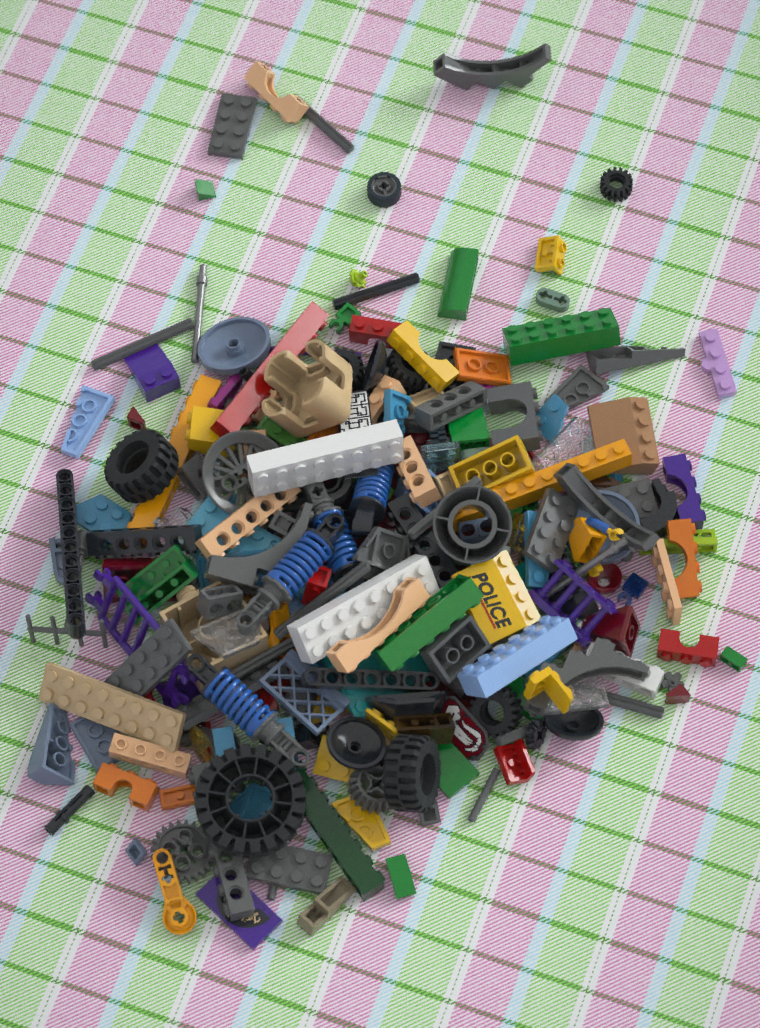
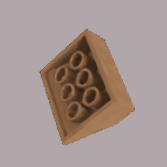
(627, 420)

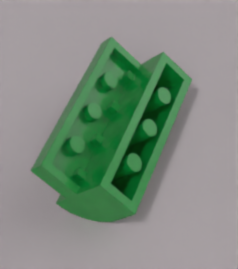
(160, 580)

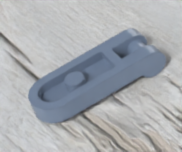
(56, 555)

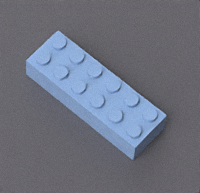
(516, 656)

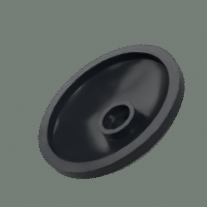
(376, 367)
(575, 725)
(360, 736)

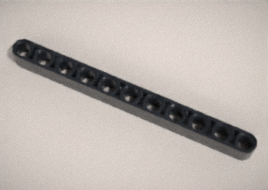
(70, 554)

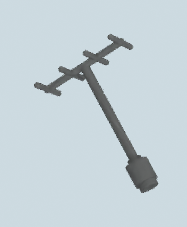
(102, 633)

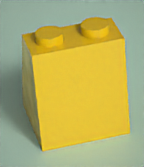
(199, 434)

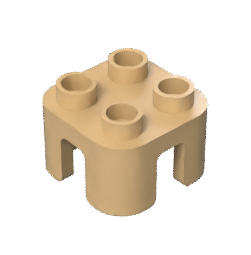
(313, 393)

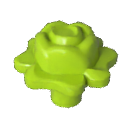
(357, 278)

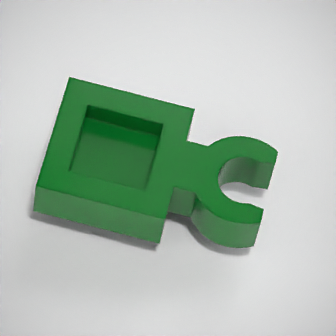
(344, 317)

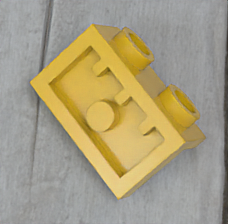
(550, 254)

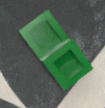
(400, 876)

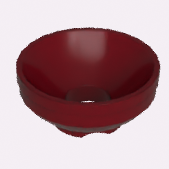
(612, 574)

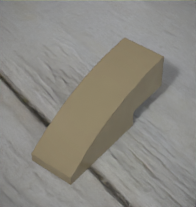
(325, 906)

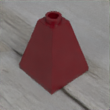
(617, 628)

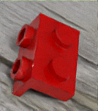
(515, 762)

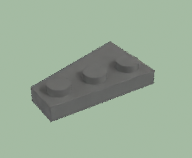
(580, 387)

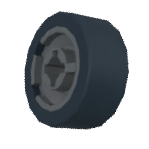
(382, 197)

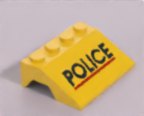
(505, 602)

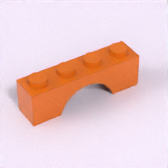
(681, 534)

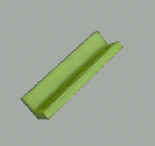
(704, 544)

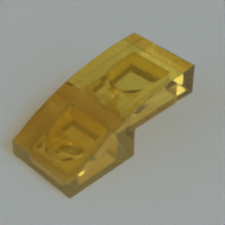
(200, 743)

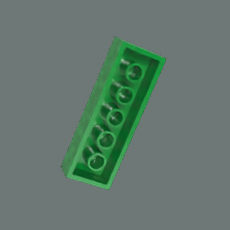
(561, 336)
(428, 621)

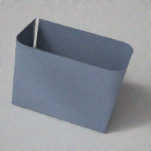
(475, 525)

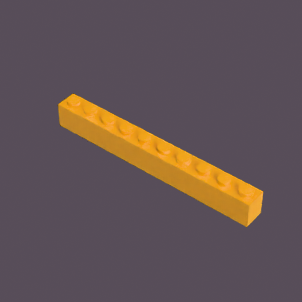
(533, 486)
(147, 512)

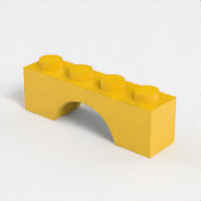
(436, 372)

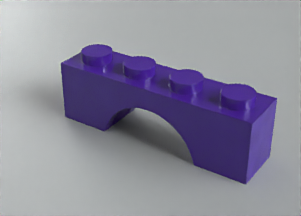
(677, 472)

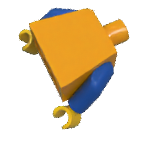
(588, 539)

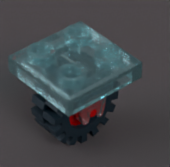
(439, 451)

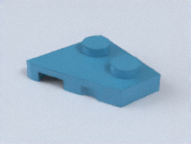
(552, 416)

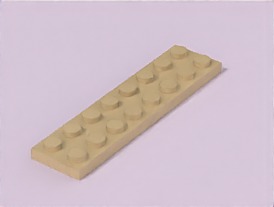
(112, 706)

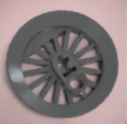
(257, 443)

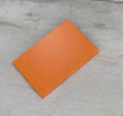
(482, 367)

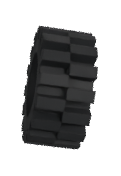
(616, 193)

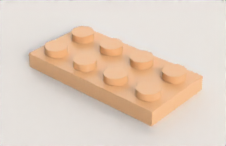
(666, 578)

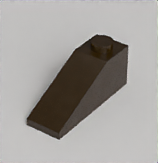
(437, 726)

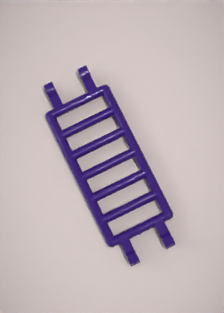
(102, 607)

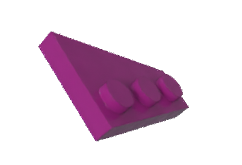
(229, 390)

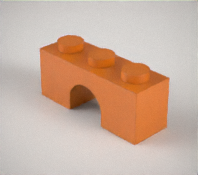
(111, 778)

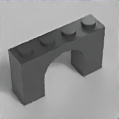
(518, 398)

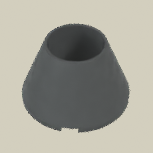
(479, 499)

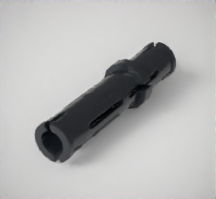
(62, 817)

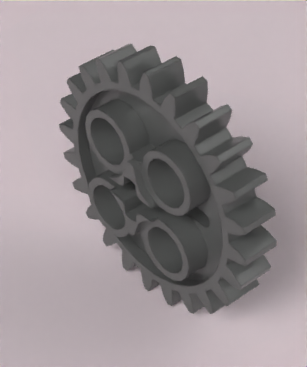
(195, 842)

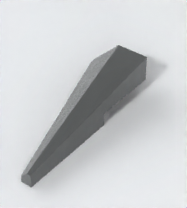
(628, 356)

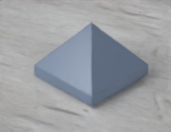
(136, 851)

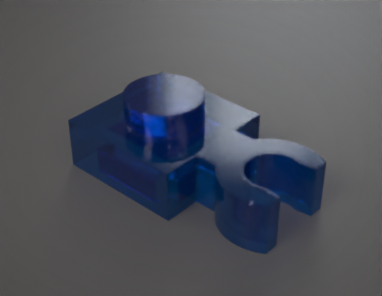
(633, 587)

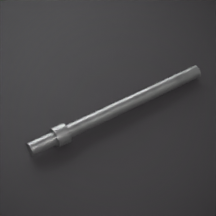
(201, 282)

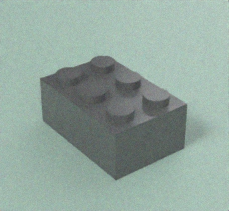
(455, 649)

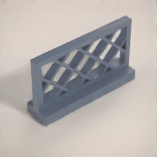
(327, 696)

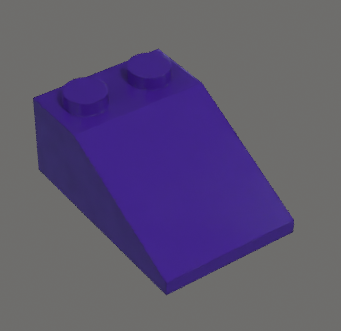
(153, 372)

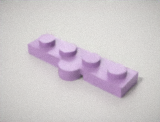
(716, 363)

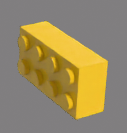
(494, 465)

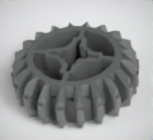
(373, 798)

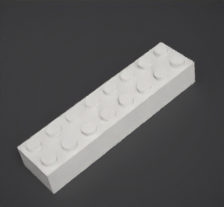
(325, 458)
(356, 610)

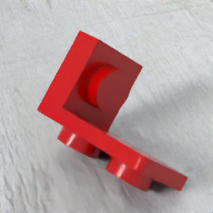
(316, 584)

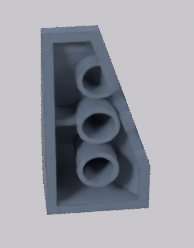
(51, 754)

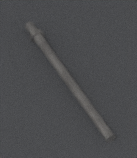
(614, 548)

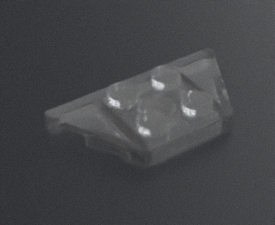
(224, 638)

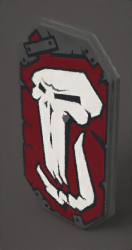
(469, 734)

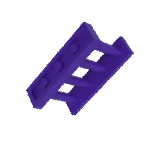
(554, 609)

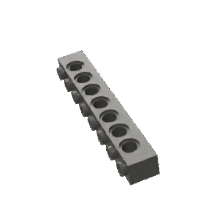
(238, 908)

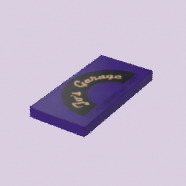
(251, 929)

